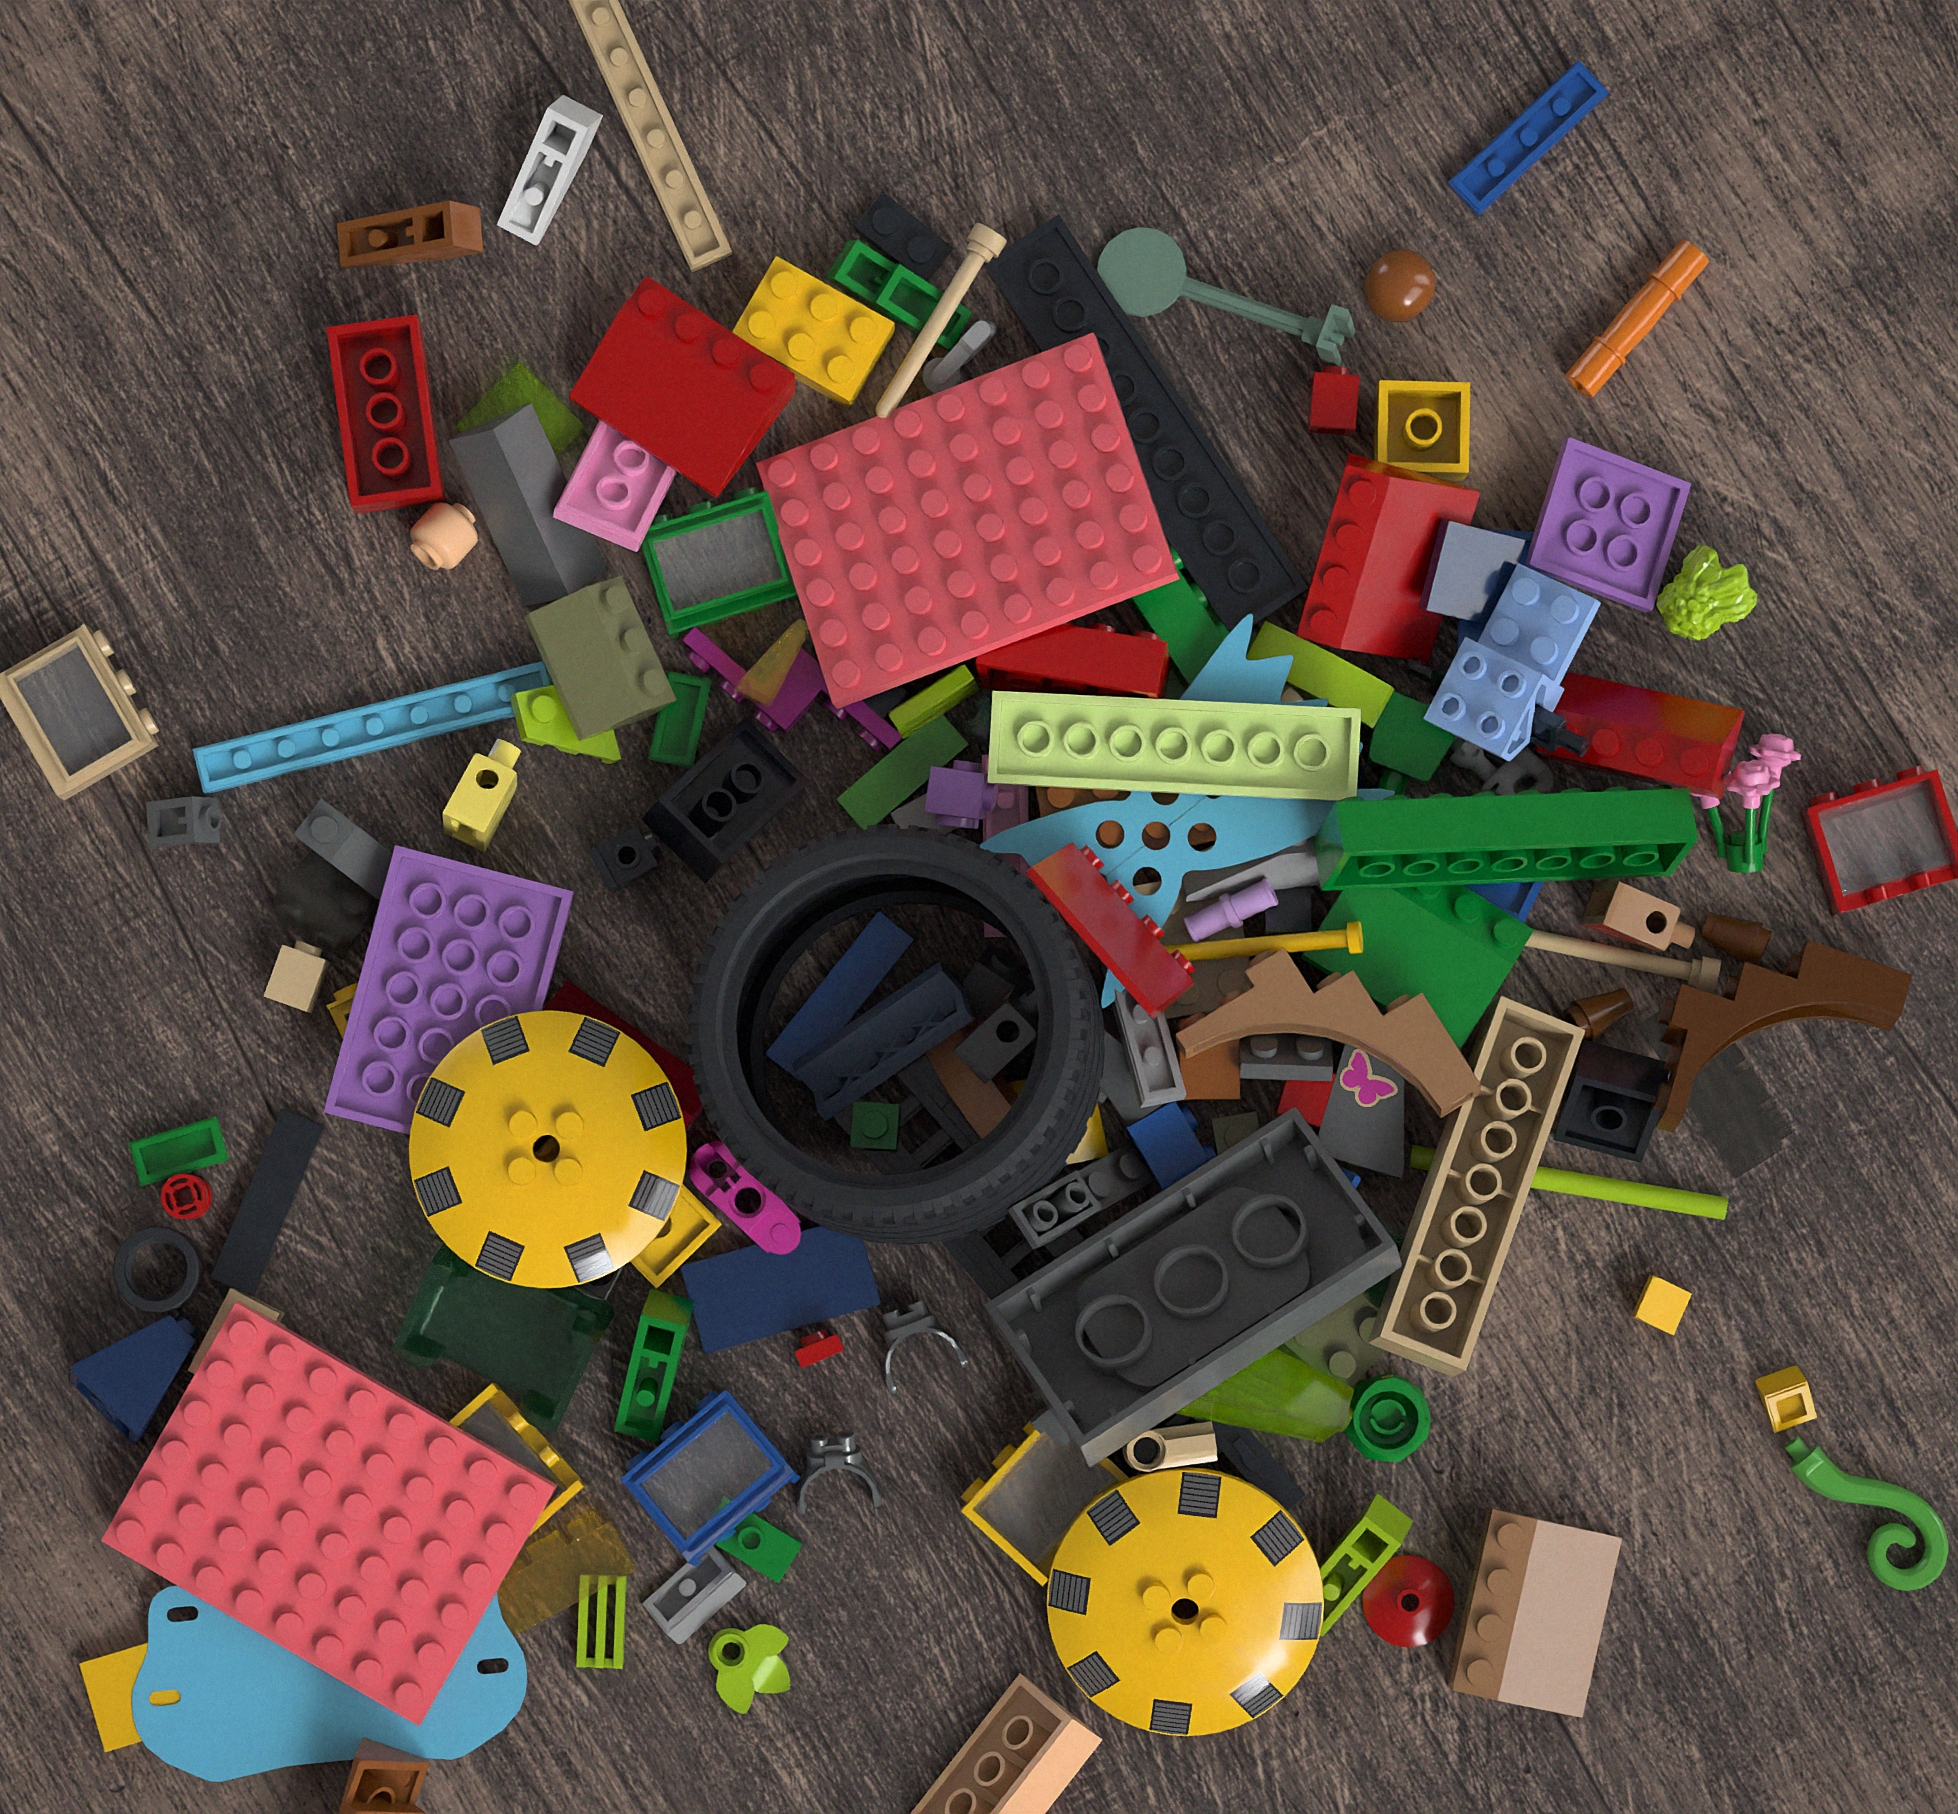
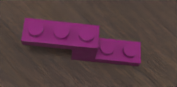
(796, 696)

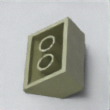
(600, 658)

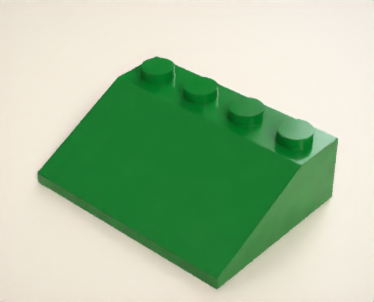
(1426, 943)

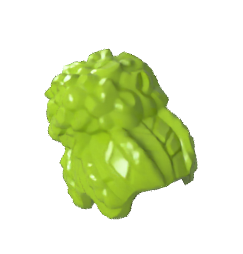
(1705, 595)

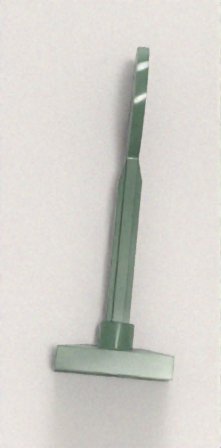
(1149, 274)

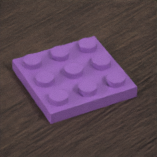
(1607, 525)

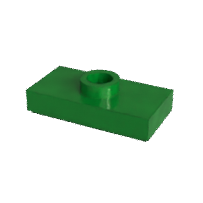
(762, 1546)

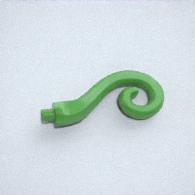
(1826, 1479)

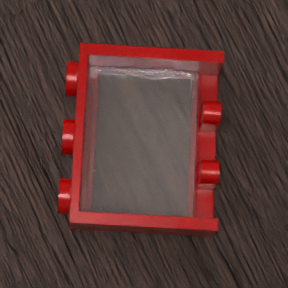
(1883, 839)

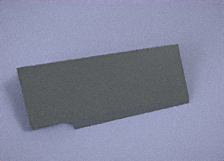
(517, 491)

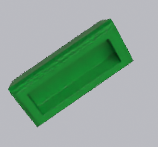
(680, 722)
(178, 1151)

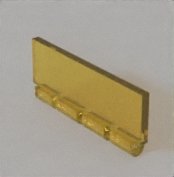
(562, 1572)

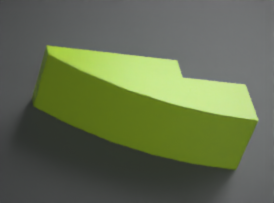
(1322, 674)

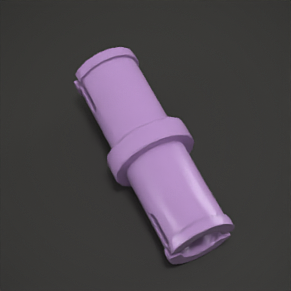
(1231, 910)

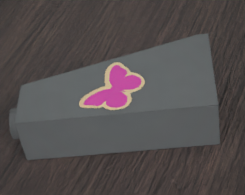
(1365, 1114)

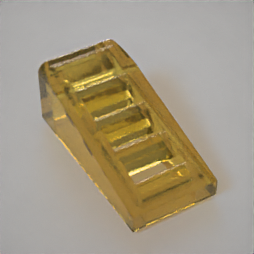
(768, 674)

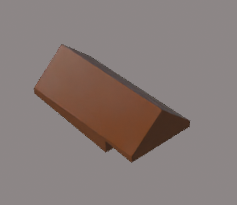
(383, 1781)

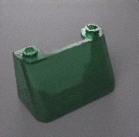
(506, 1332)

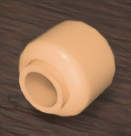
(443, 535)

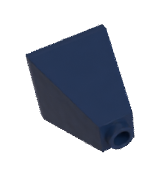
(135, 1374)

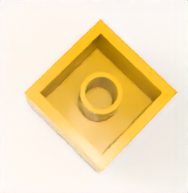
(1423, 427)

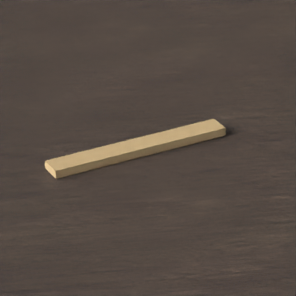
(652, 131)

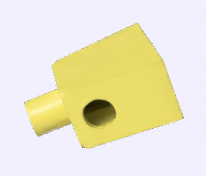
(475, 811)

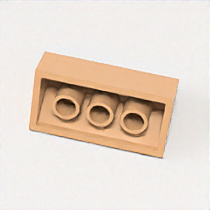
(1014, 1758)

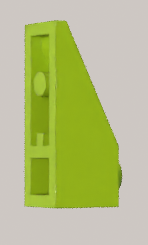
(1360, 1556)

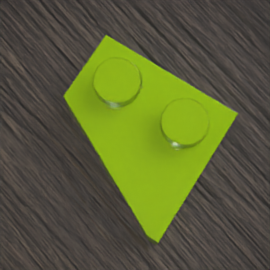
(544, 721)

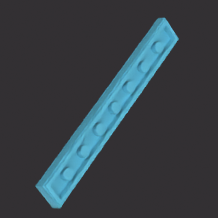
(365, 729)

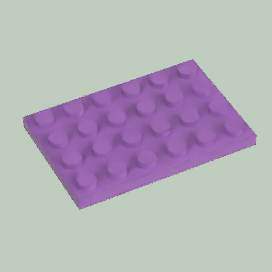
(441, 962)

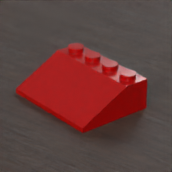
(683, 386)
(1378, 560)
(1112, 929)

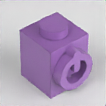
(960, 794)

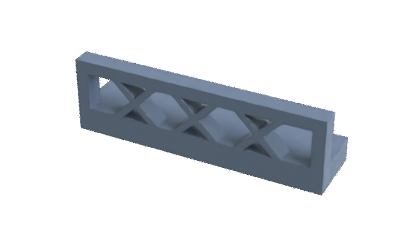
(882, 1037)

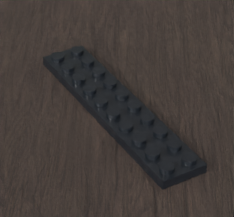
(1192, 488)

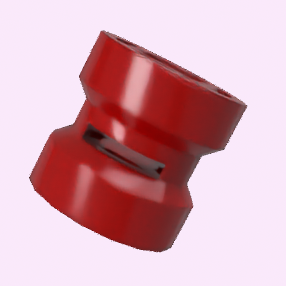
(194, 1198)

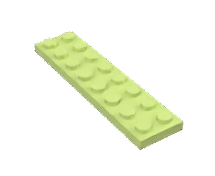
(1174, 746)

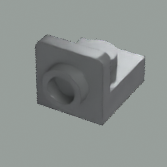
(183, 821)

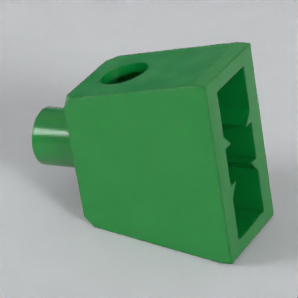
(1405, 744)

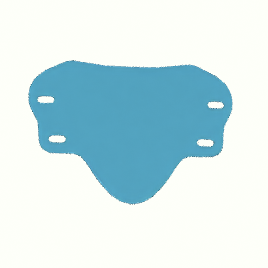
(265, 1708)

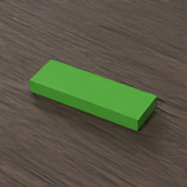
(901, 772)

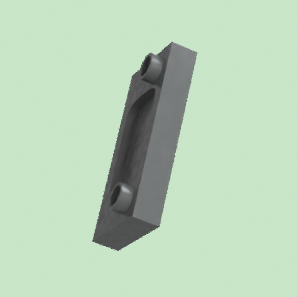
(1193, 1286)

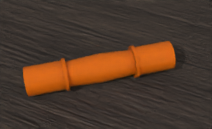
(1636, 318)

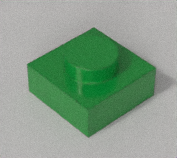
(875, 1126)

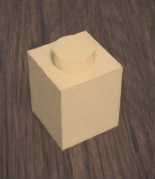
(297, 976)

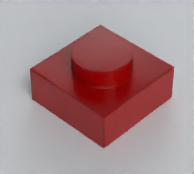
(818, 1347)

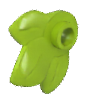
(754, 1669)

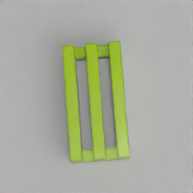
(933, 701)
(599, 1660)

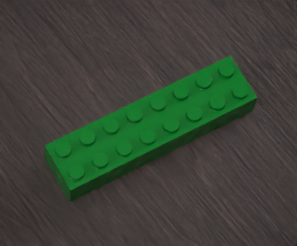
(1504, 838)

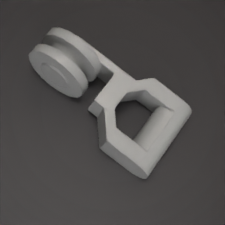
(945, 372)

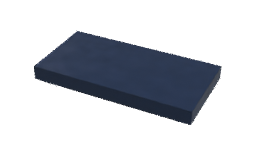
(765, 1293)

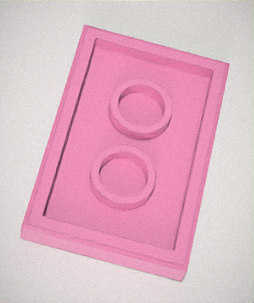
(614, 489)

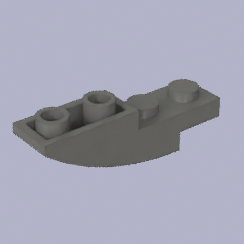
(1081, 1196)

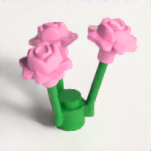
(1751, 780)

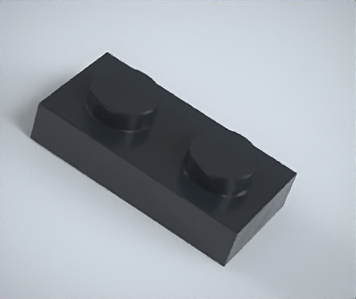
(903, 237)

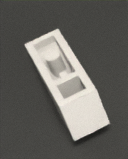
(549, 168)

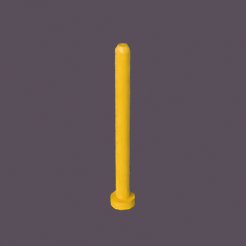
(1350, 937)

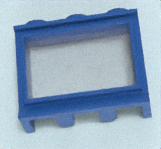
(708, 1475)

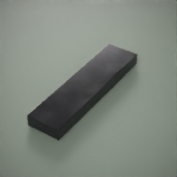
(267, 1202)

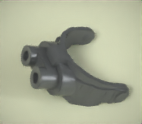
(902, 1326)
(831, 1454)

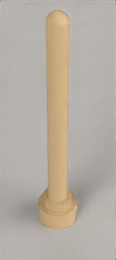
(982, 246)
(1699, 973)

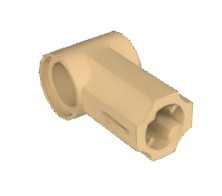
(1176, 1446)

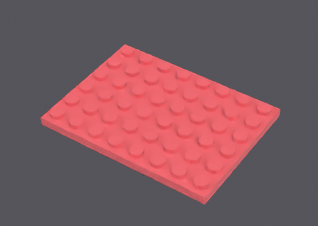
(966, 521)
(329, 1512)

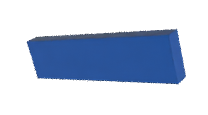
(1527, 138)
(842, 991)

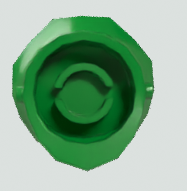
(1388, 1418)

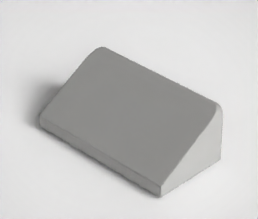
(694, 1595)

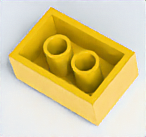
(815, 331)

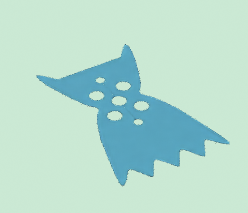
(1243, 825)

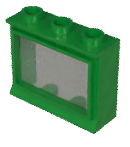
(718, 561)

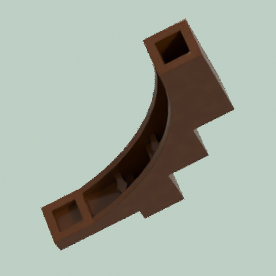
(1814, 986)

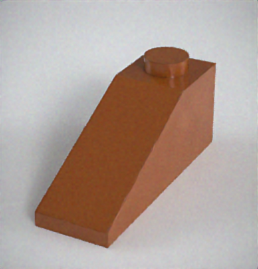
(411, 235)

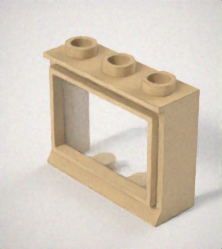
(77, 711)

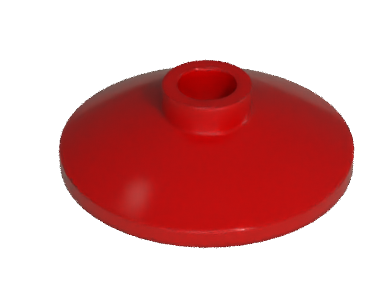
(1383, 1601)

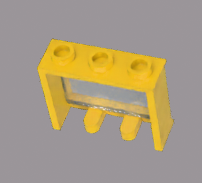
(503, 1426)
(1036, 1498)

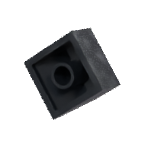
(1610, 1101)

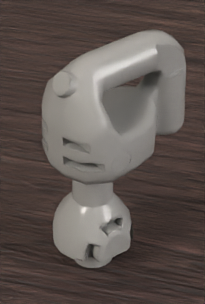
(1511, 773)

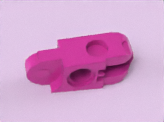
(771, 1226)

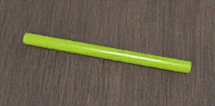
(1608, 1189)

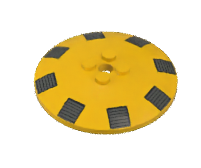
(615, 1162)
(1196, 1540)

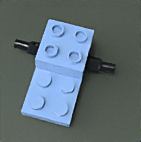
(1510, 680)

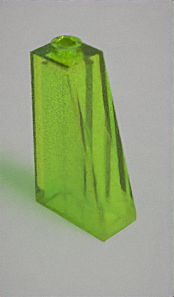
(1278, 1398)

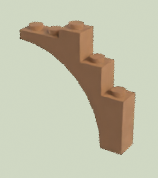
(1281, 1002)

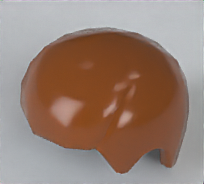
(1399, 285)

